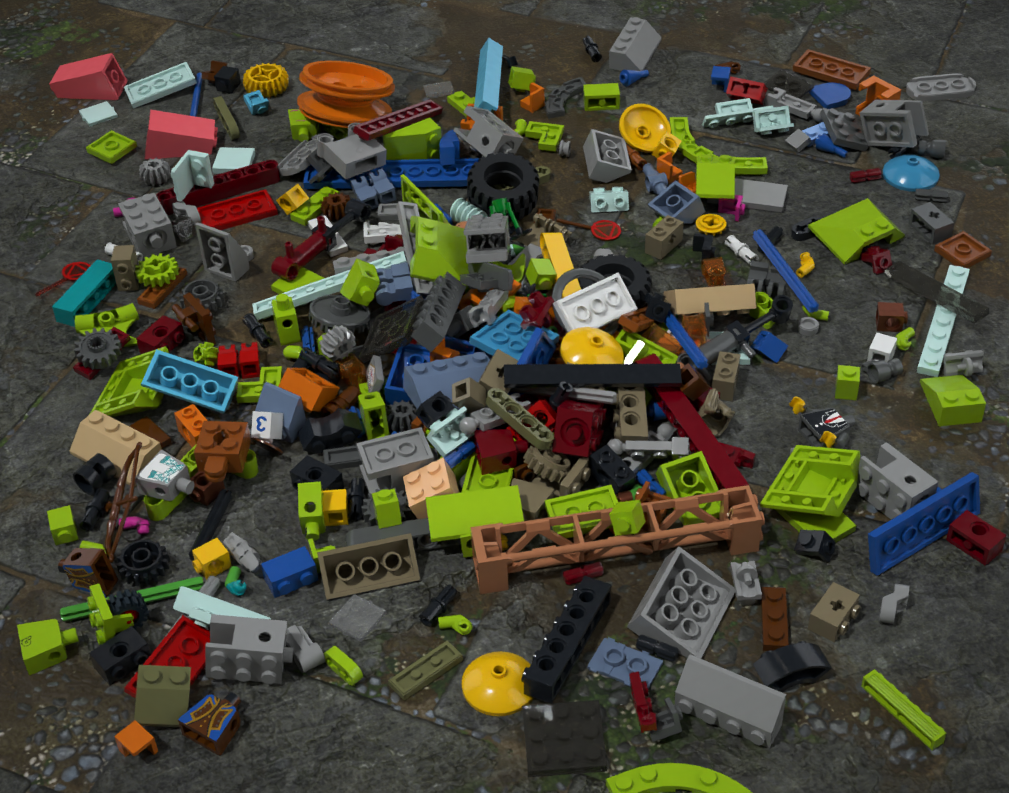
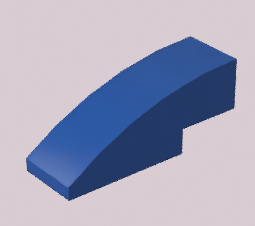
(449, 148)

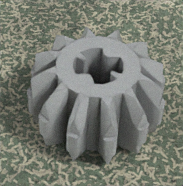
(154, 171)
(337, 343)

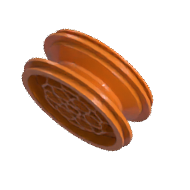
(344, 92)

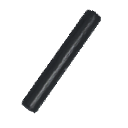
(212, 520)

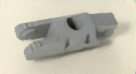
(244, 554)

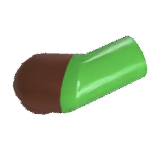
(628, 495)

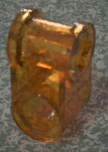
(713, 271)
(695, 327)
(352, 371)

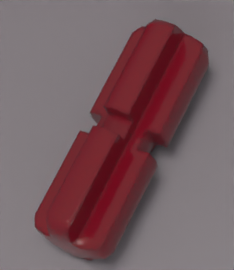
(870, 174)
(577, 574)

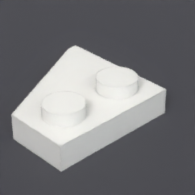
(376, 234)

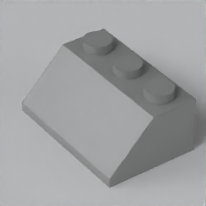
(606, 156)

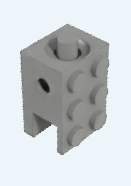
(894, 122)
(489, 133)
(147, 225)
(487, 238)
(392, 457)
(893, 482)
(247, 649)

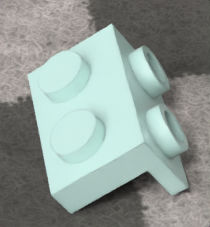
(771, 119)
(609, 200)
(446, 434)

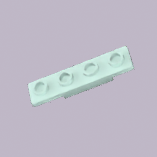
(731, 112)
(201, 606)

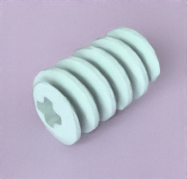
(462, 210)

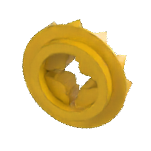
(703, 224)

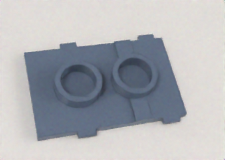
(618, 661)

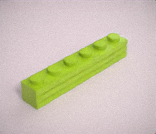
(903, 709)

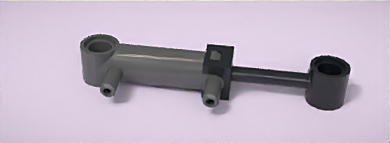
(737, 337)

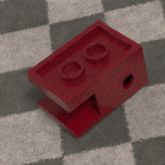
(578, 427)

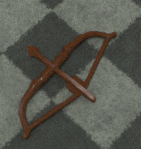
(118, 502)

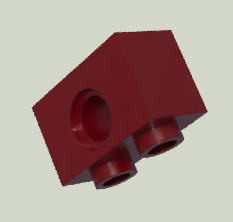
(160, 334)
(976, 537)

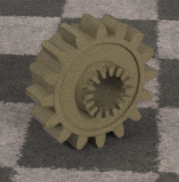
(548, 463)

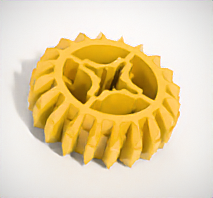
(267, 78)

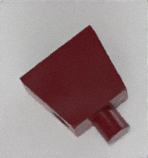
(497, 450)

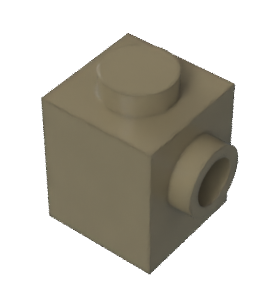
(469, 394)

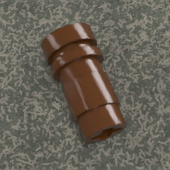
(344, 401)

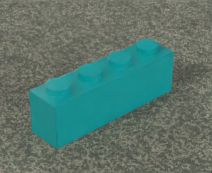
(85, 293)

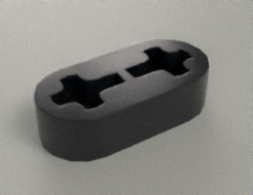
(800, 230)

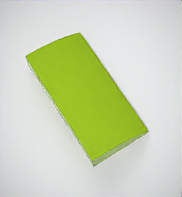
(457, 512)

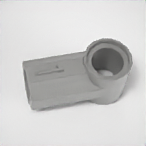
(306, 653)

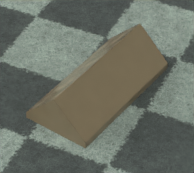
(368, 566)

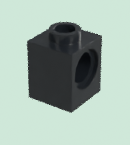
(428, 415)

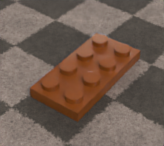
(831, 69)

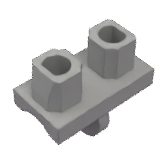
(963, 363)
(746, 582)

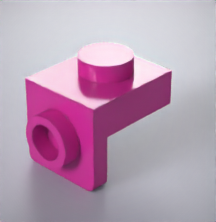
(732, 206)

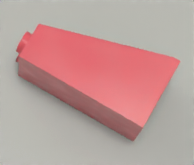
(90, 79)
(175, 134)

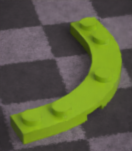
(691, 150)
(673, 776)

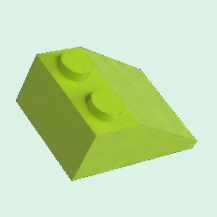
(414, 141)
(715, 176)
(954, 400)
(688, 478)

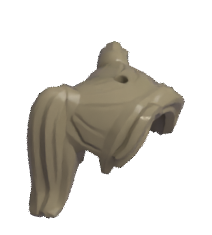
(715, 420)

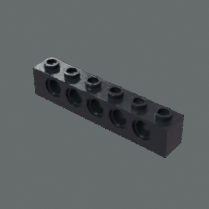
(567, 639)

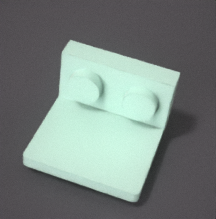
(191, 170)

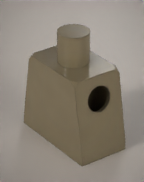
(533, 498)

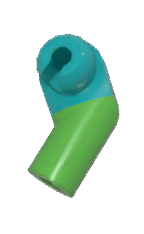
(232, 582)

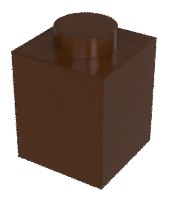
(692, 382)

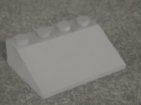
(683, 604)

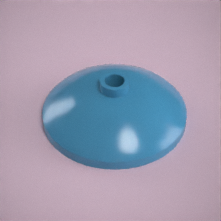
(911, 173)

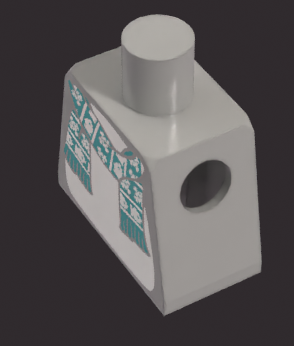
(164, 477)

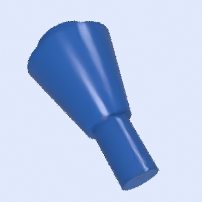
(628, 77)
(824, 143)
(654, 412)

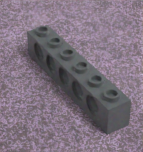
(438, 311)

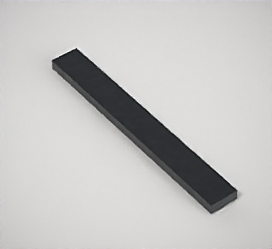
(592, 375)

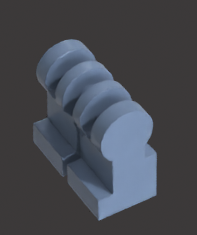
(380, 189)
(394, 284)

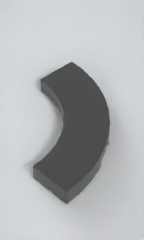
(560, 95)

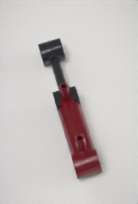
(321, 239)

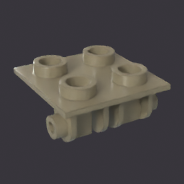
(543, 225)

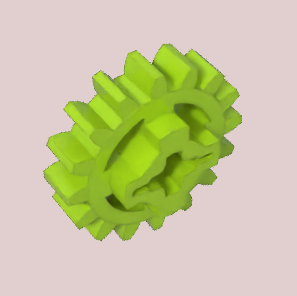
(157, 270)

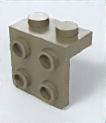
(572, 482)

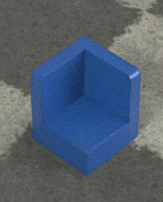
(721, 76)
(769, 345)

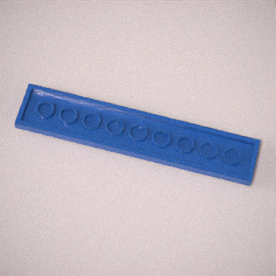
(419, 171)

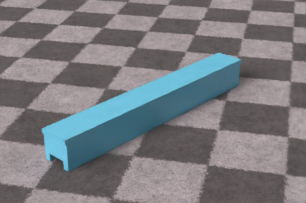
(489, 76)

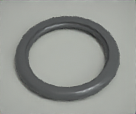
(573, 274)

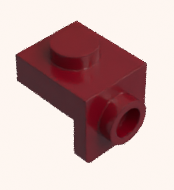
(878, 257)

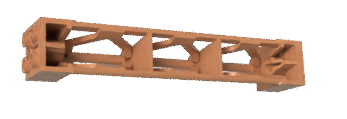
(737, 524)

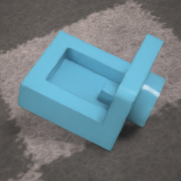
(256, 102)

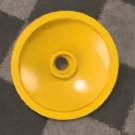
(643, 120)
(591, 346)
(494, 692)

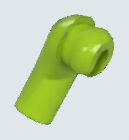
(902, 338)

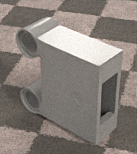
(351, 154)

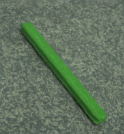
(149, 595)

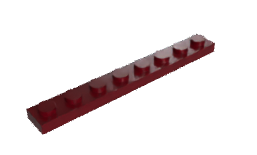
(397, 120)

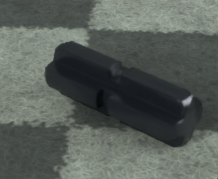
(651, 645)

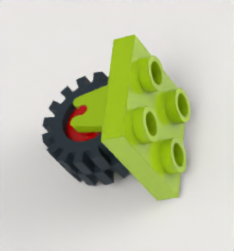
(115, 613)

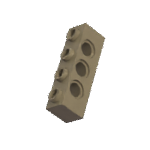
(630, 414)

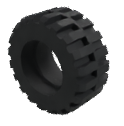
(508, 170)
(633, 274)

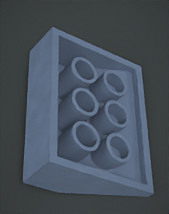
(428, 378)

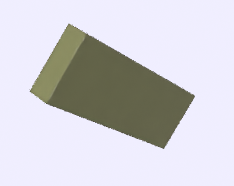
(425, 670)

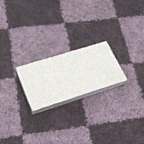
(596, 304)

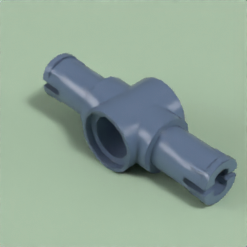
(654, 180)

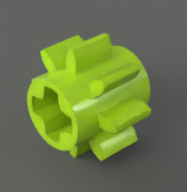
(206, 354)

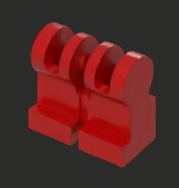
(247, 361)

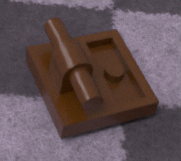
(196, 318)

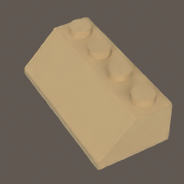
(720, 298)
(114, 440)

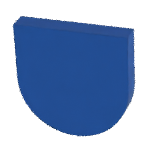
(831, 94)

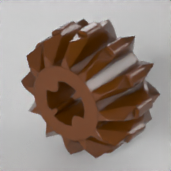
(334, 206)

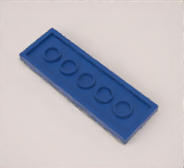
(922, 523)

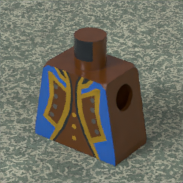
(87, 568)
(212, 722)

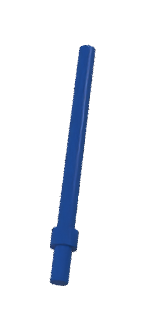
(196, 95)

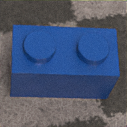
(289, 572)

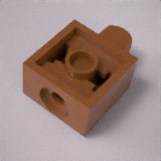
(222, 452)

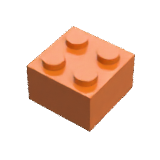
(311, 387)

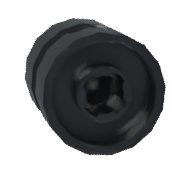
(94, 474)

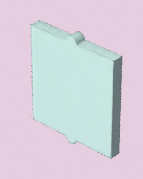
(98, 113)

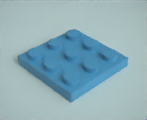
(507, 335)

